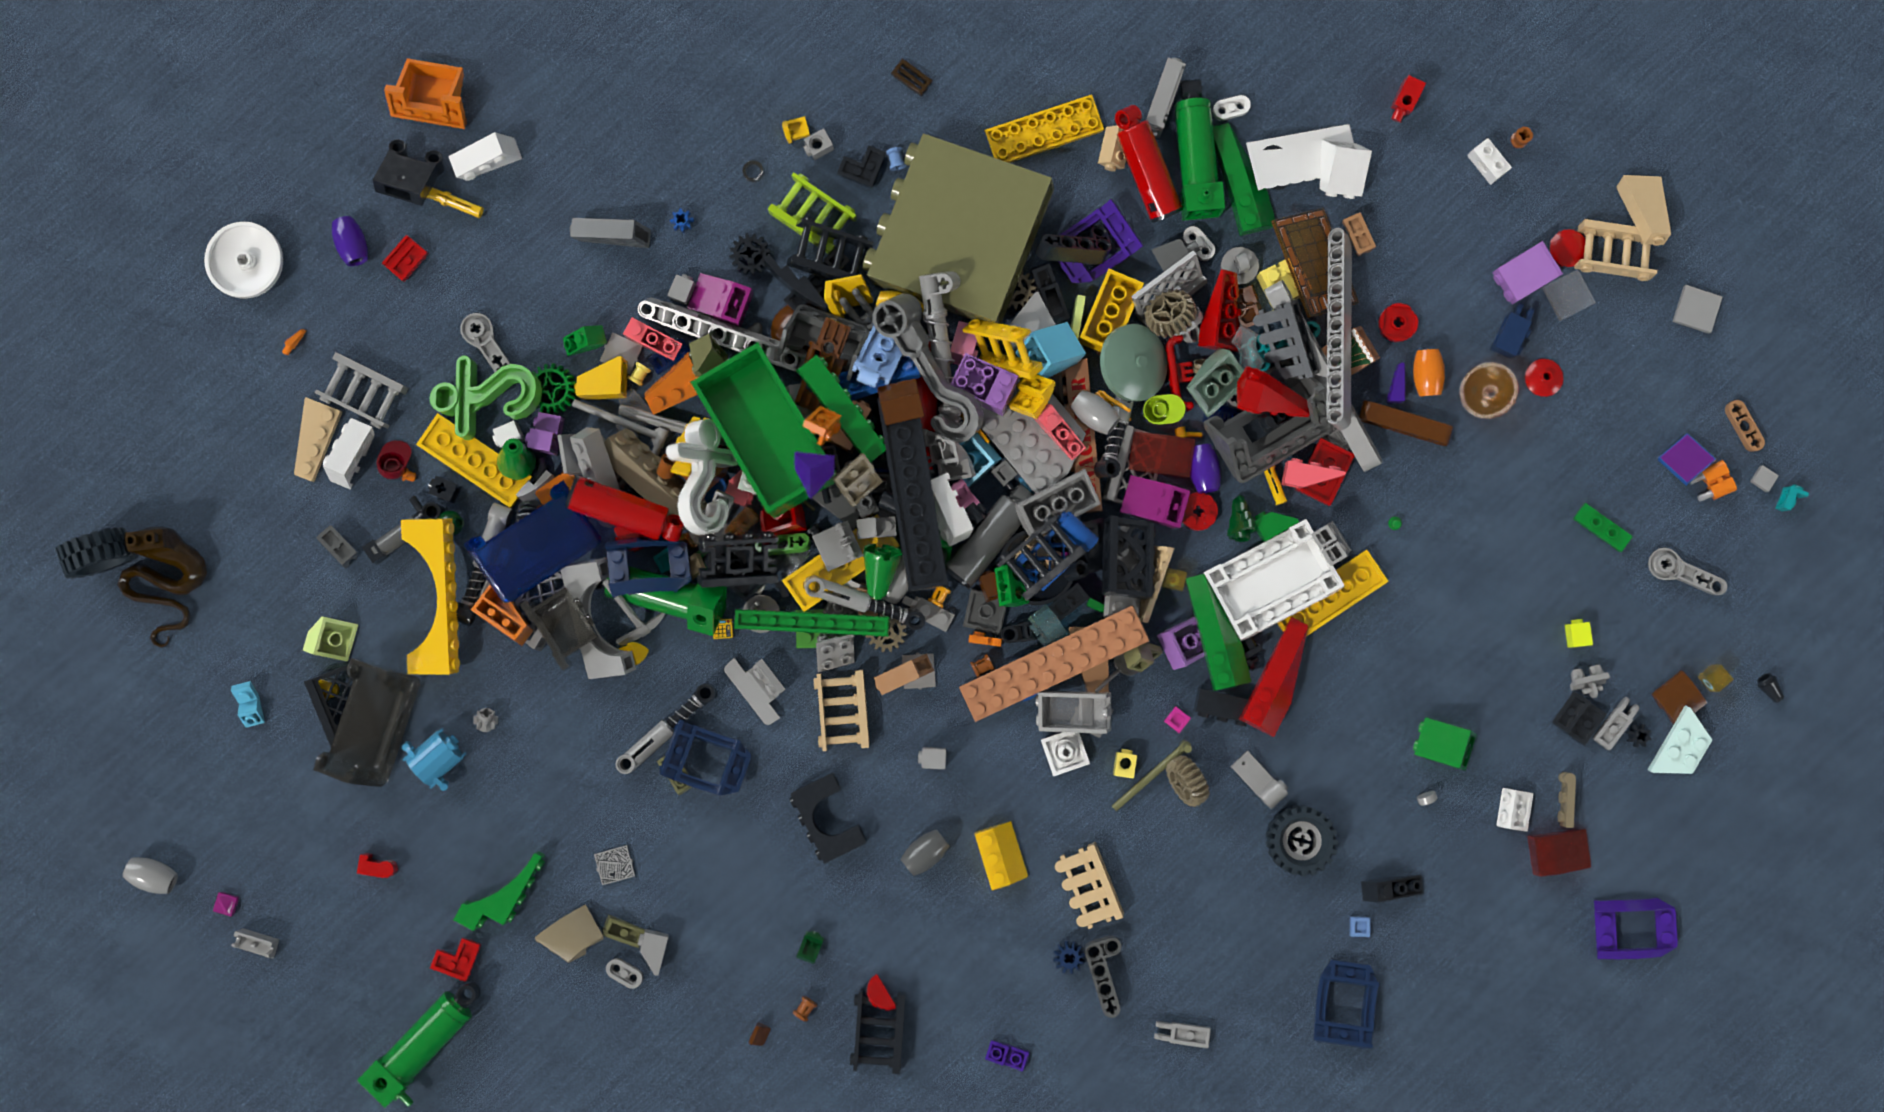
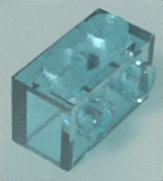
(1047, 625)

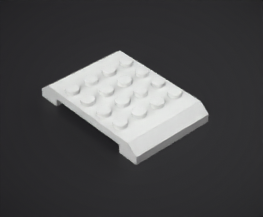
(1273, 581)

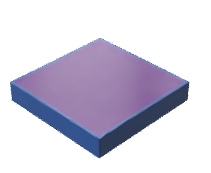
(1686, 459)

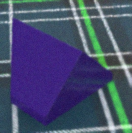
(813, 470)

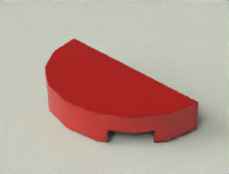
(878, 994)

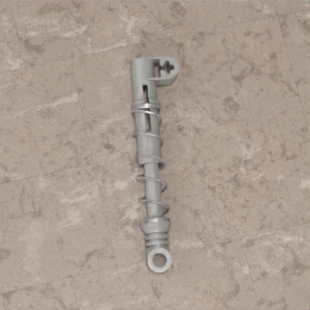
(934, 316)

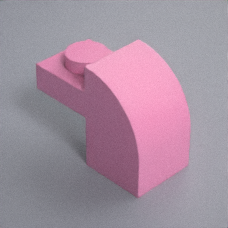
(964, 495)

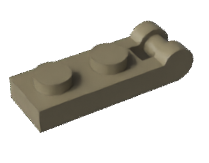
(1567, 799)

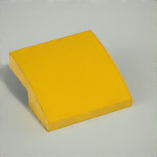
(1032, 396)

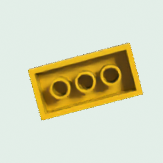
(1110, 309)

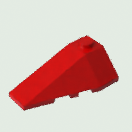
(1221, 316)

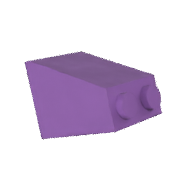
(1527, 273)

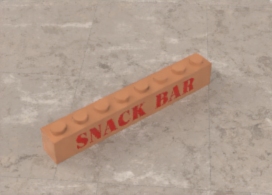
(1076, 381)

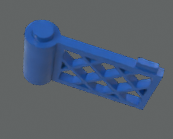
(1075, 531)

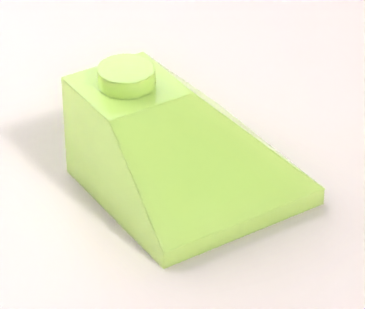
(331, 638)

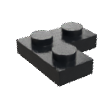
(865, 172)

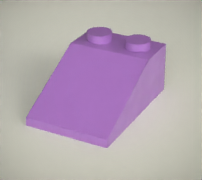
(1182, 644)

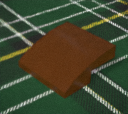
(1676, 694)

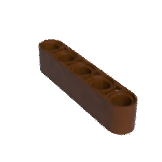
(1405, 423)

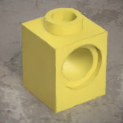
(1127, 772)

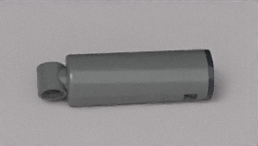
(987, 539)

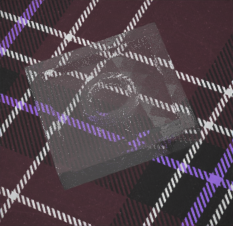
(1568, 295)

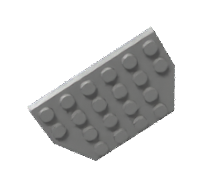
(1028, 445)

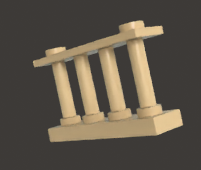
(1610, 231)
(859, 718)

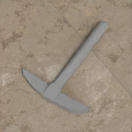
(642, 628)

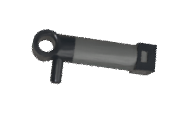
(379, 549)

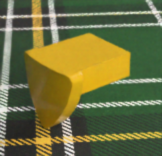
(795, 129)
(638, 650)

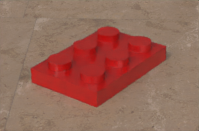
(1327, 455)

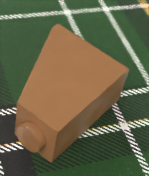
(903, 674)

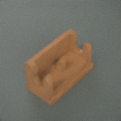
(1359, 234)

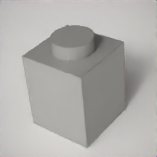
(682, 289)

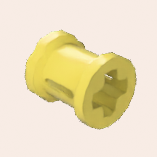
(639, 374)

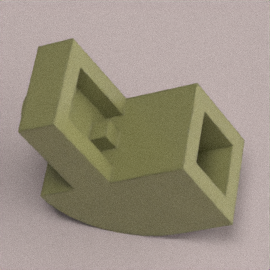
(1142, 656)

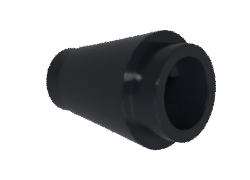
(1770, 687)

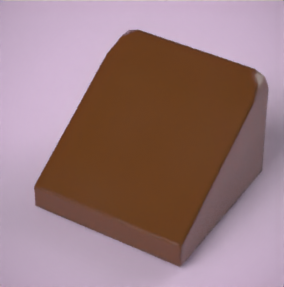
(759, 1034)

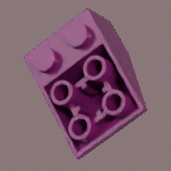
(721, 299)
(1155, 501)

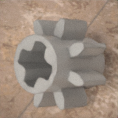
(485, 720)

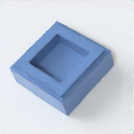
(1360, 926)

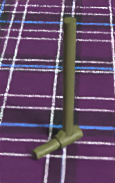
(1184, 746)

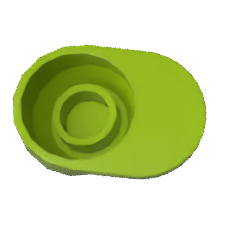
(1164, 409)

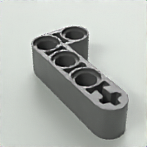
(1104, 978)

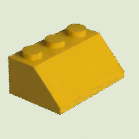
(1001, 855)

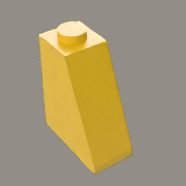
(604, 381)

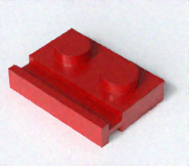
(405, 258)

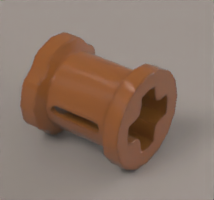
(1516, 139)
(982, 665)
(804, 1008)

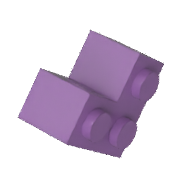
(544, 436)

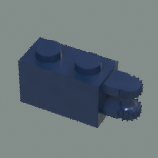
(1512, 333)

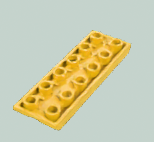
(1045, 130)

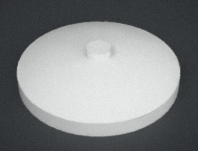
(243, 260)

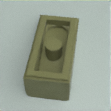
(622, 931)

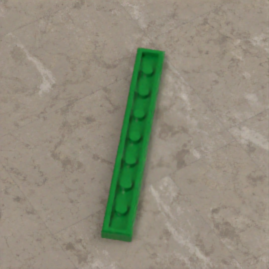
(812, 622)

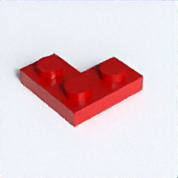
(457, 965)

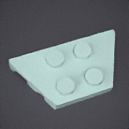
(1682, 746)

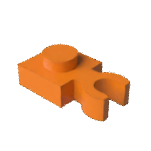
(979, 638)

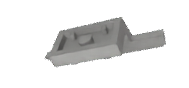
(758, 687)

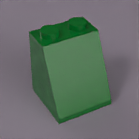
(1444, 743)

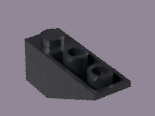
(1264, 425)
(1391, 888)

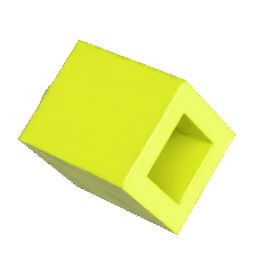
(1578, 633)

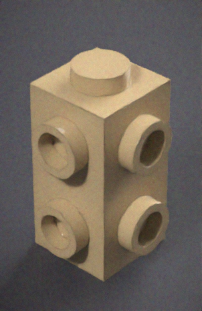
(1111, 152)

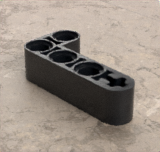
(1076, 249)

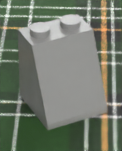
(1032, 316)

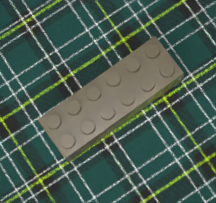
(639, 467)

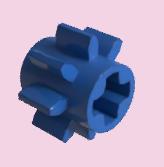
(680, 225)

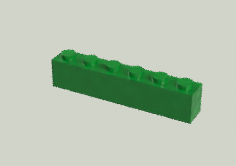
(834, 398)

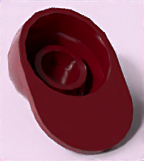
(393, 459)

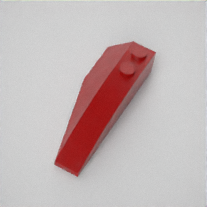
(1277, 682)

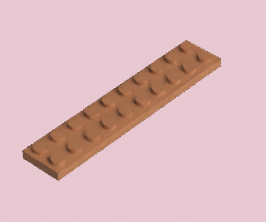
(1054, 663)

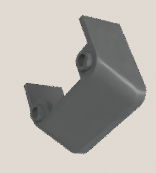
(806, 326)

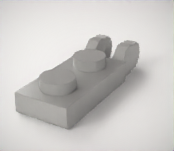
(1615, 725)
(1184, 1034)

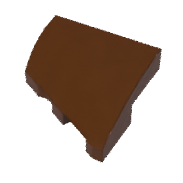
(1249, 305)

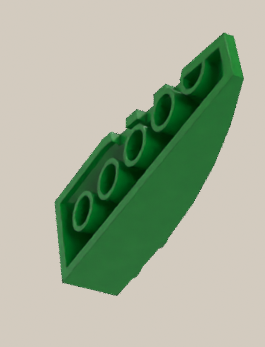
(1249, 205)
(1218, 638)

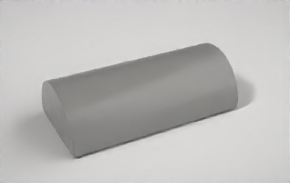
(1071, 495)

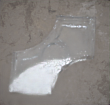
(1245, 342)

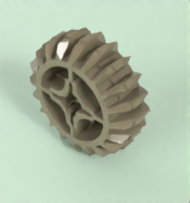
(1182, 313)
(1187, 781)

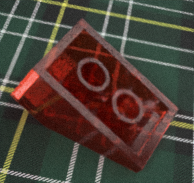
(1161, 454)
(1559, 852)

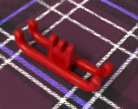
(1177, 372)

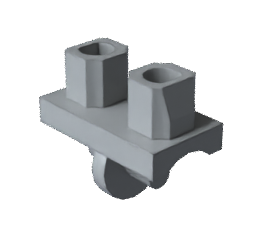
(1589, 683)

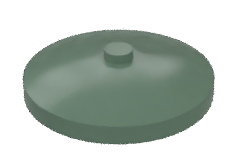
(1133, 362)

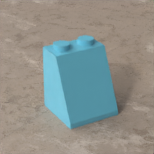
(1055, 348)

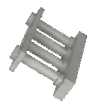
(360, 372)

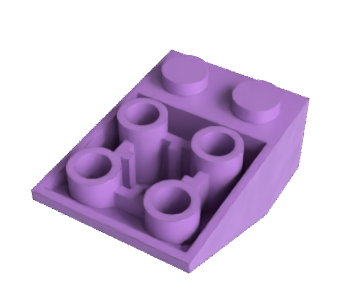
(987, 382)

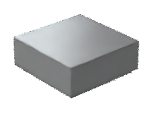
(1764, 478)

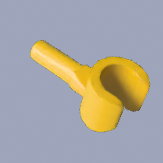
(1181, 432)

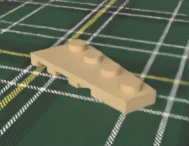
(315, 436)
(1161, 562)

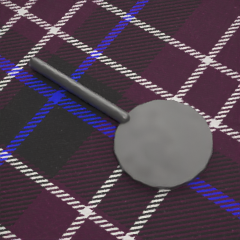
(1121, 666)

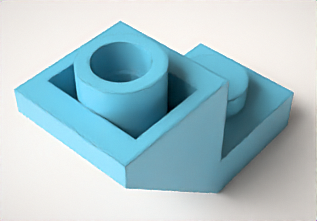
(249, 708)

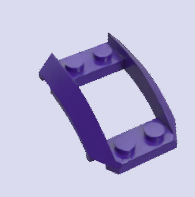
(1120, 231)
(1606, 928)

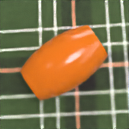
(1429, 372)

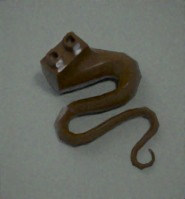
(167, 547)

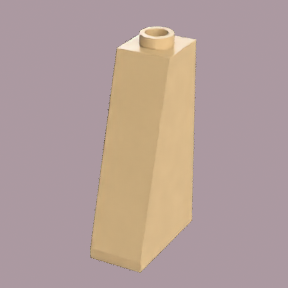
(1646, 206)

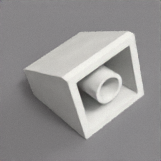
(1343, 168)

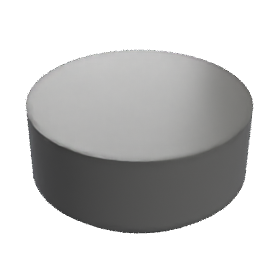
(1427, 798)

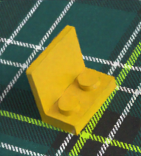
(843, 287)

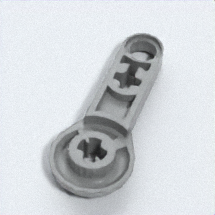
(484, 339)
(1682, 571)

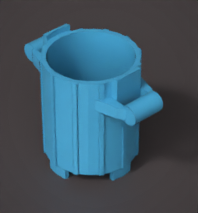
(433, 758)

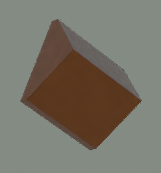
(900, 402)

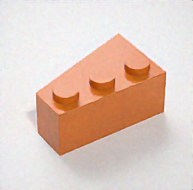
(672, 387)
(502, 616)

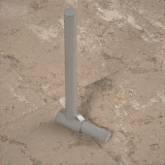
(658, 436)

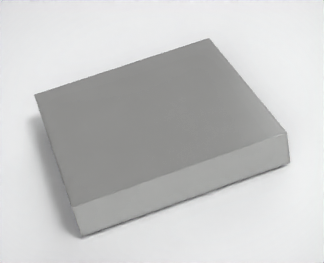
(1697, 309)

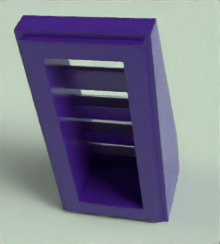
(1397, 387)

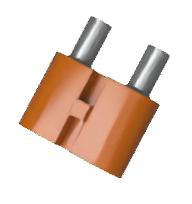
(1717, 480)

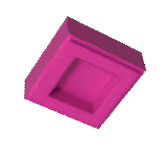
(1177, 719)

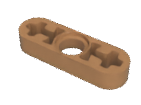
(1752, 426)

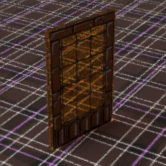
(1305, 249)

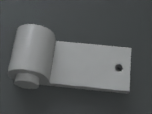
(1260, 780)

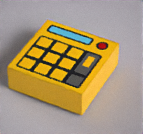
(724, 629)

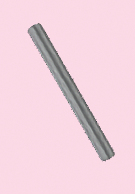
(657, 420)

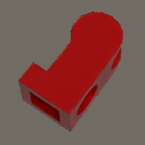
(376, 868)

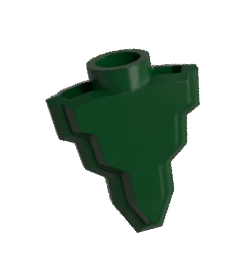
(1241, 522)

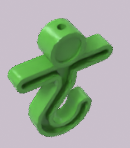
(468, 398)

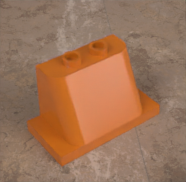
(428, 94)

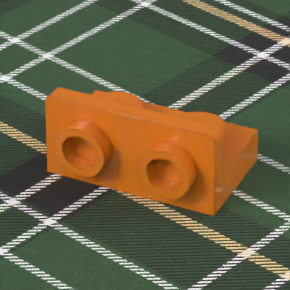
(824, 423)

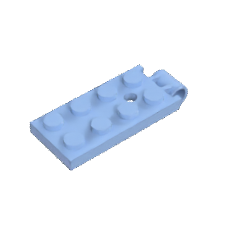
(877, 347)

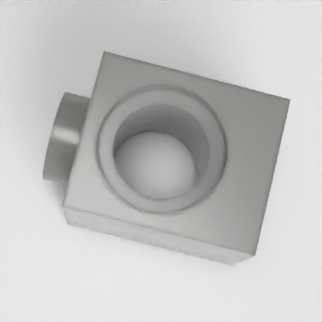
(822, 137)

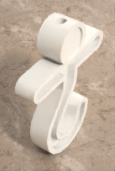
(701, 451)

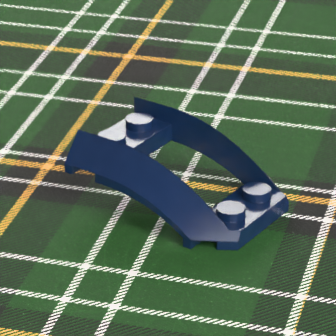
(620, 572)
(679, 750)
(1340, 1033)

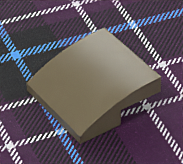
(857, 480)

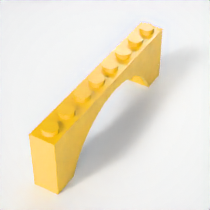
(435, 543)

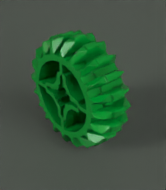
(559, 387)

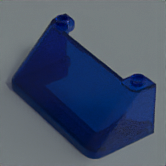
(534, 546)

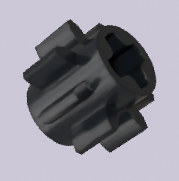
(975, 513)
(1643, 738)

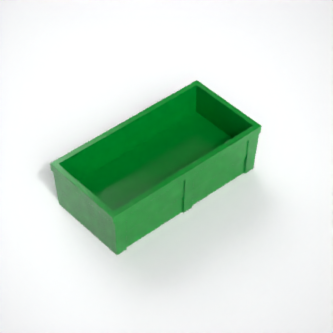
(759, 426)

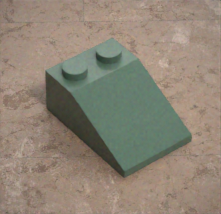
(1215, 381)

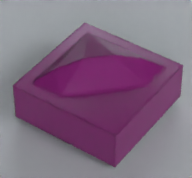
(225, 904)

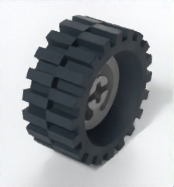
(94, 553)
(1294, 860)

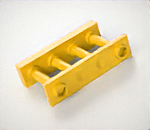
(1022, 366)

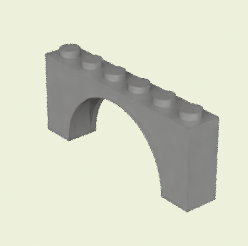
(598, 656)

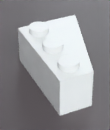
(485, 155)
(347, 452)
(951, 519)

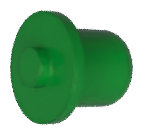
(1395, 523)

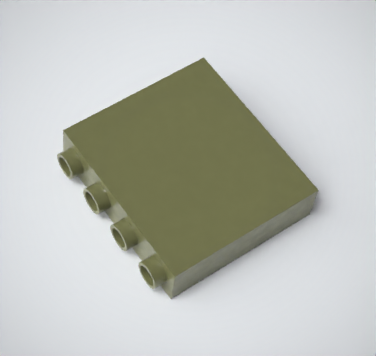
(960, 217)

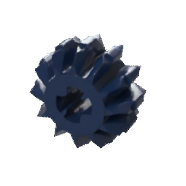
(1070, 950)

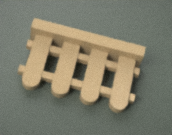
(1097, 893)

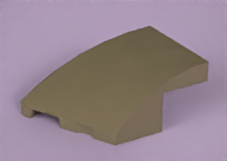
(571, 935)

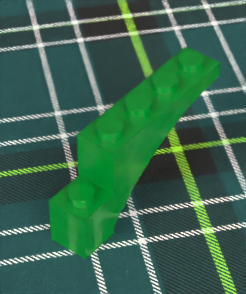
(503, 903)

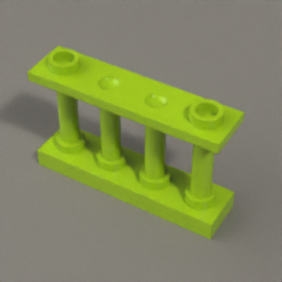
(779, 211)

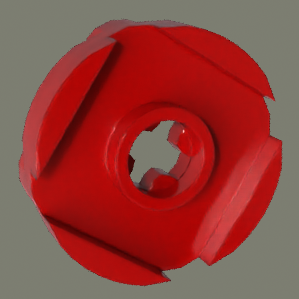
(1389, 329)
(1209, 513)

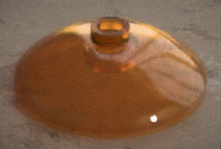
(1481, 382)

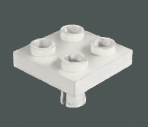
(1064, 752)

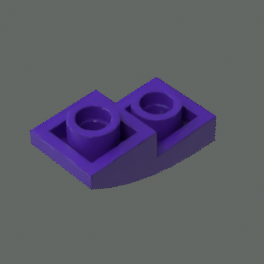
(1007, 1055)

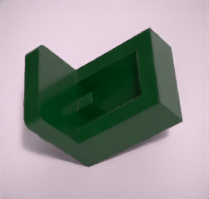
(810, 946)

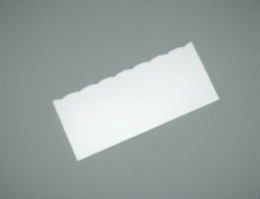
(1297, 160)

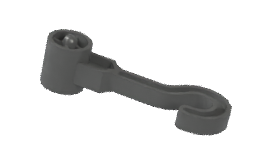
(901, 320)

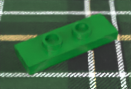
(1602, 527)

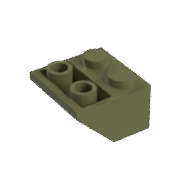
(706, 355)

